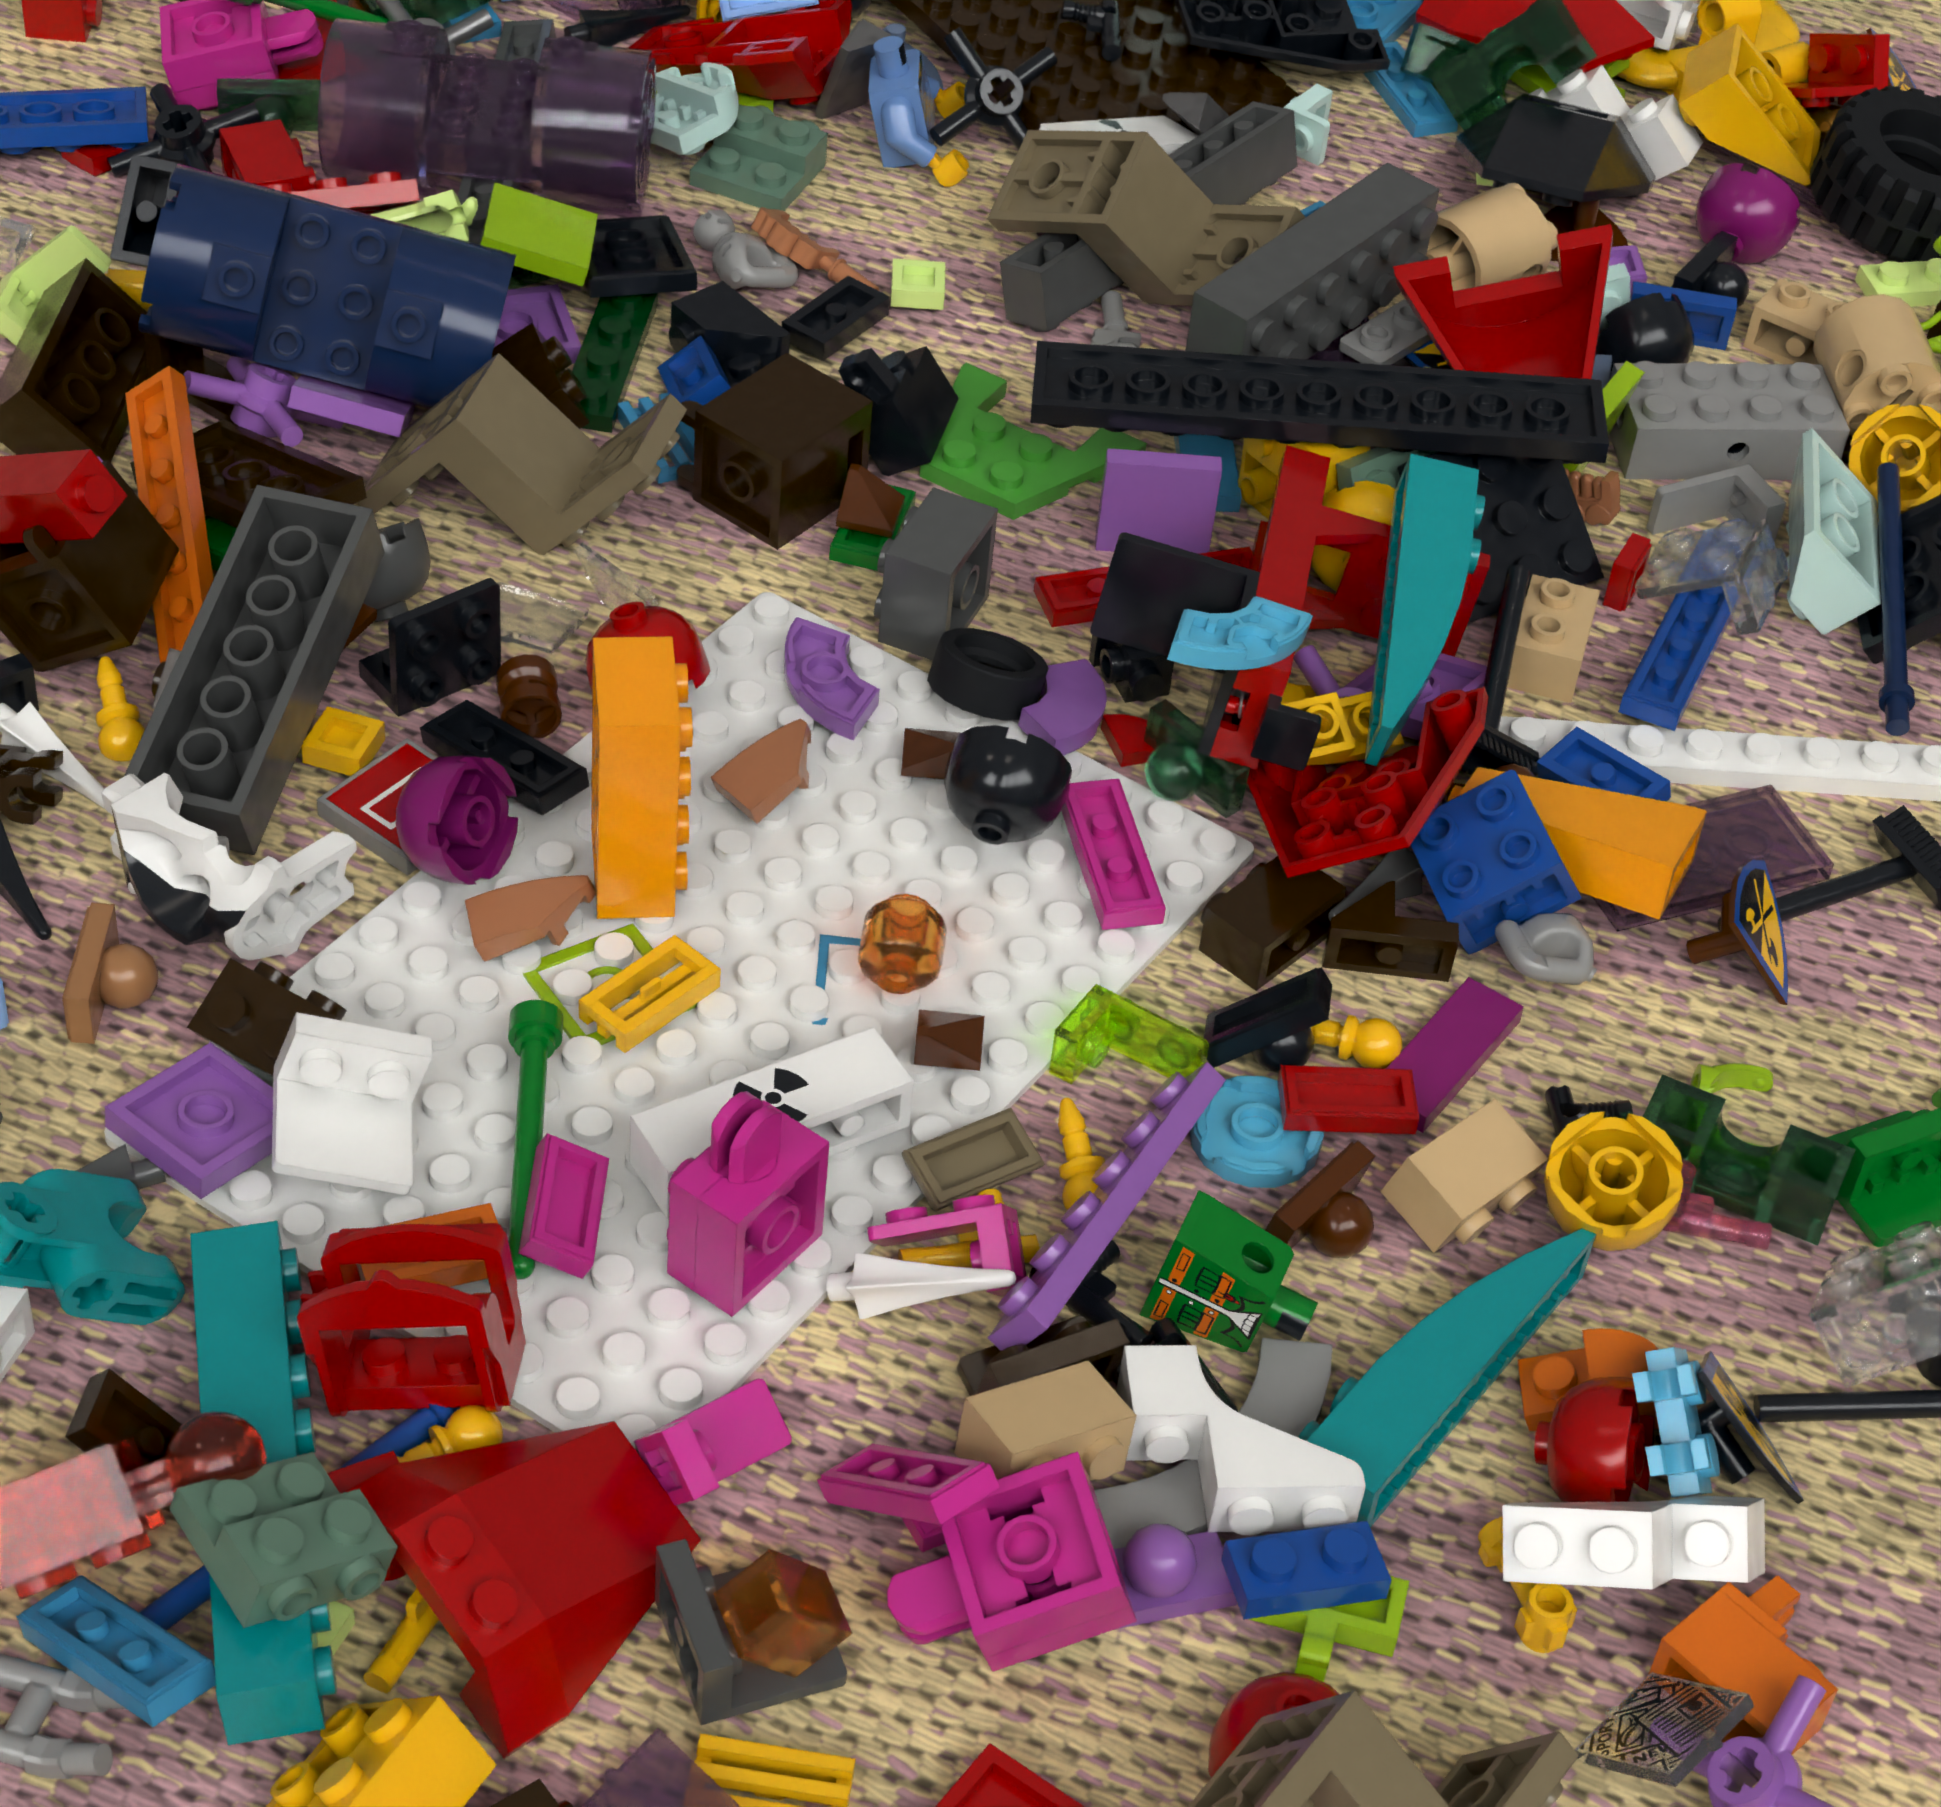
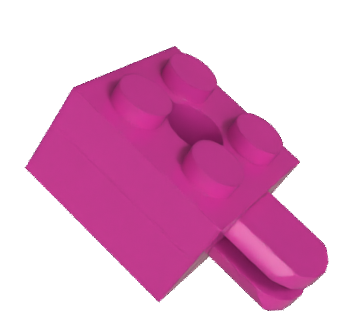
(229, 42)
(746, 1203)
(1018, 1535)

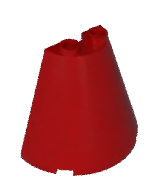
(1521, 324)

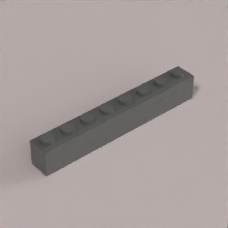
(1227, 163)

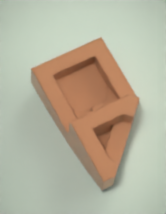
(766, 771)
(525, 913)

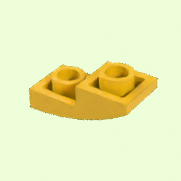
(1342, 727)

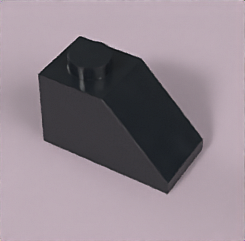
(140, 208)
(726, 323)

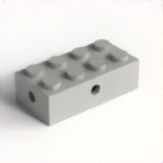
(1724, 416)

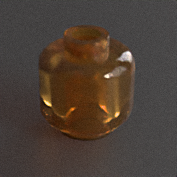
(902, 942)

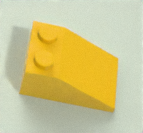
(1747, 106)

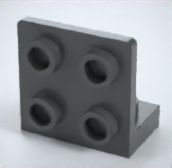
(713, 1673)

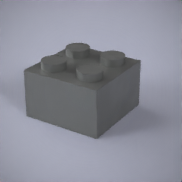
(935, 572)

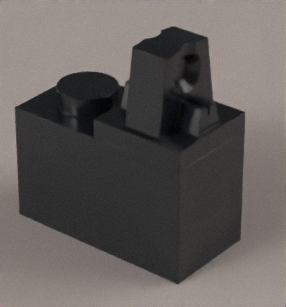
(908, 407)

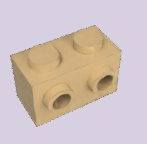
(1787, 322)
(1552, 637)
(1466, 1176)
(1047, 1420)

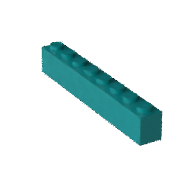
(245, 1334)

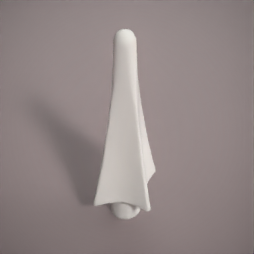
(31, 731)
(890, 1284)

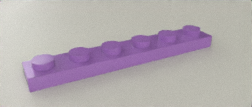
(1098, 1216)

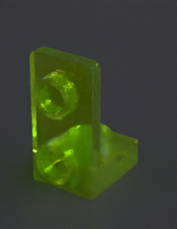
(1114, 1022)

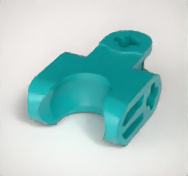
(69, 1236)

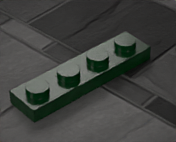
(611, 354)

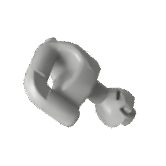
(741, 257)
(1549, 948)

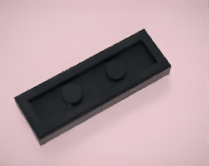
(538, 772)

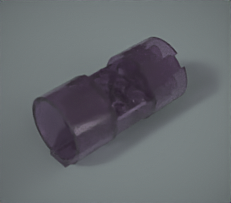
(564, 124)

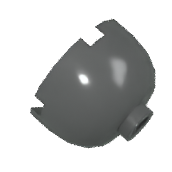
(401, 570)

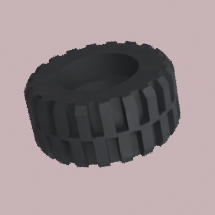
(1884, 172)

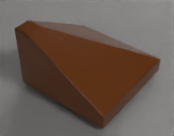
(869, 503)
(926, 752)
(949, 1040)

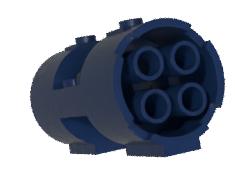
(321, 289)

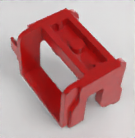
(412, 1371)

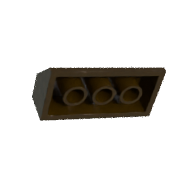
(74, 368)

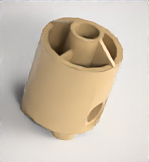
(1493, 238)
(1877, 358)

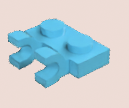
(1685, 1452)

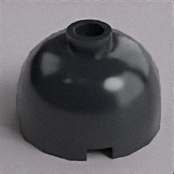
(1648, 332)
(1005, 784)

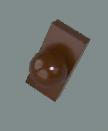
(1327, 1209)

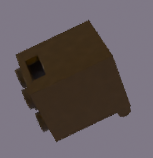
(777, 449)
(83, 594)

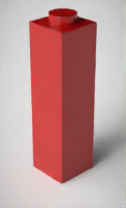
(58, 490)

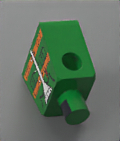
(1227, 1279)

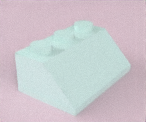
(1830, 539)

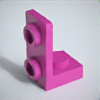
(996, 1226)
(714, 1441)

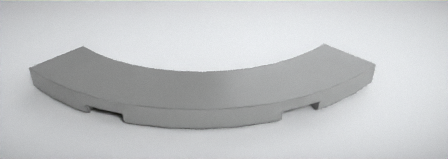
(1284, 1395)

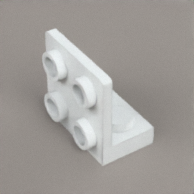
(347, 1103)

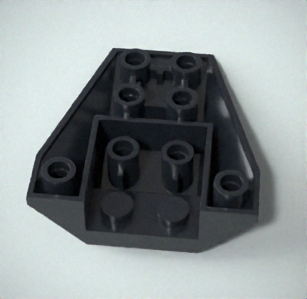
(1287, 33)
(1557, 151)

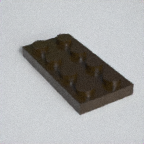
(237, 460)

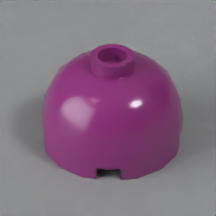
(1751, 207)
(457, 818)

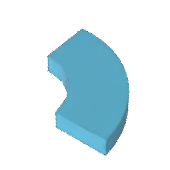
(1241, 639)

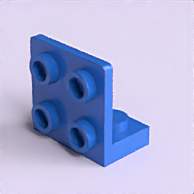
(1492, 861)

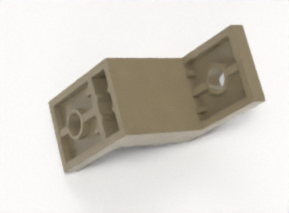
(1131, 210)
(525, 456)
(1345, 1757)

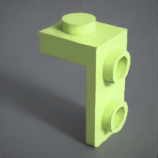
(26, 283)

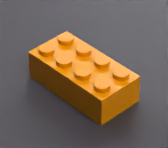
(639, 776)

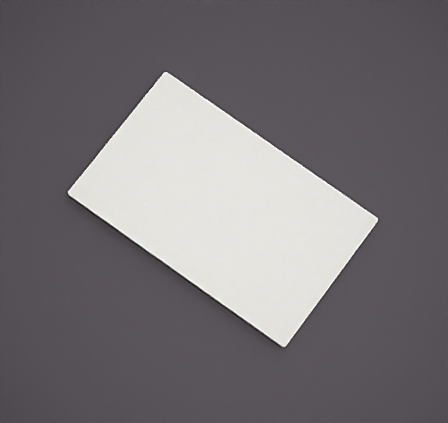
(757, 898)

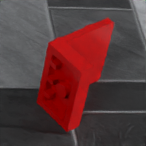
(1843, 67)

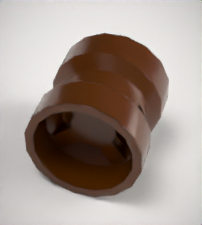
(529, 695)

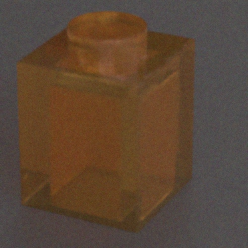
(782, 1613)

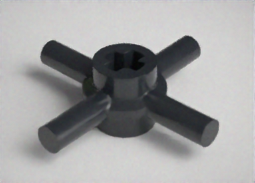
(981, 83)
(182, 133)

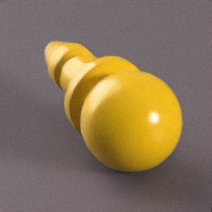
(118, 718)
(1371, 1042)
(1078, 1153)
(464, 1430)

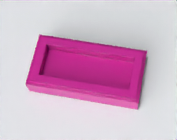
(564, 1206)

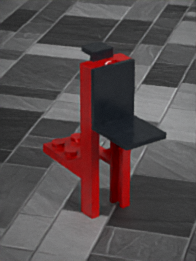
(1244, 714)

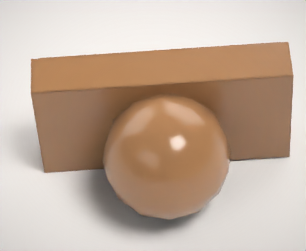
(104, 974)

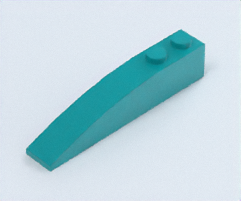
(1423, 586)
(1442, 1368)

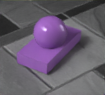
(1173, 1573)

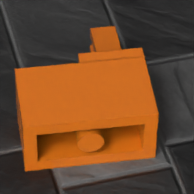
(1742, 1648)

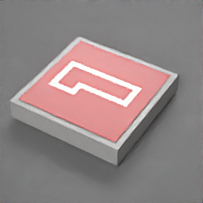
(368, 802)

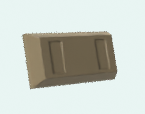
(972, 1159)

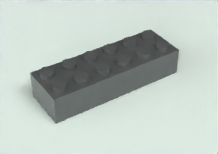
(1319, 272)
(260, 659)

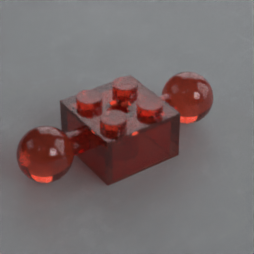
(110, 1499)

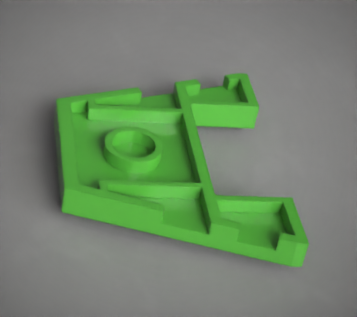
(1005, 464)

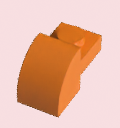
(1605, 1355)

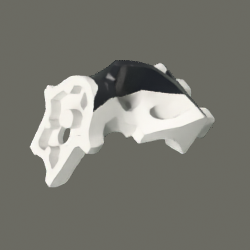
(203, 895)

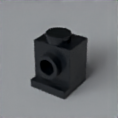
(1134, 672)

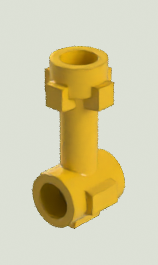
(1545, 1608)

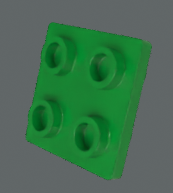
(1893, 1174)

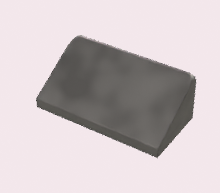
(849, 76)
(1195, 110)

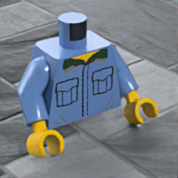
(905, 111)

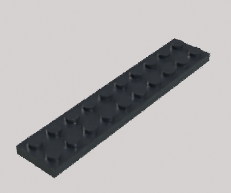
(1319, 402)

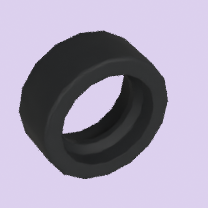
(986, 673)

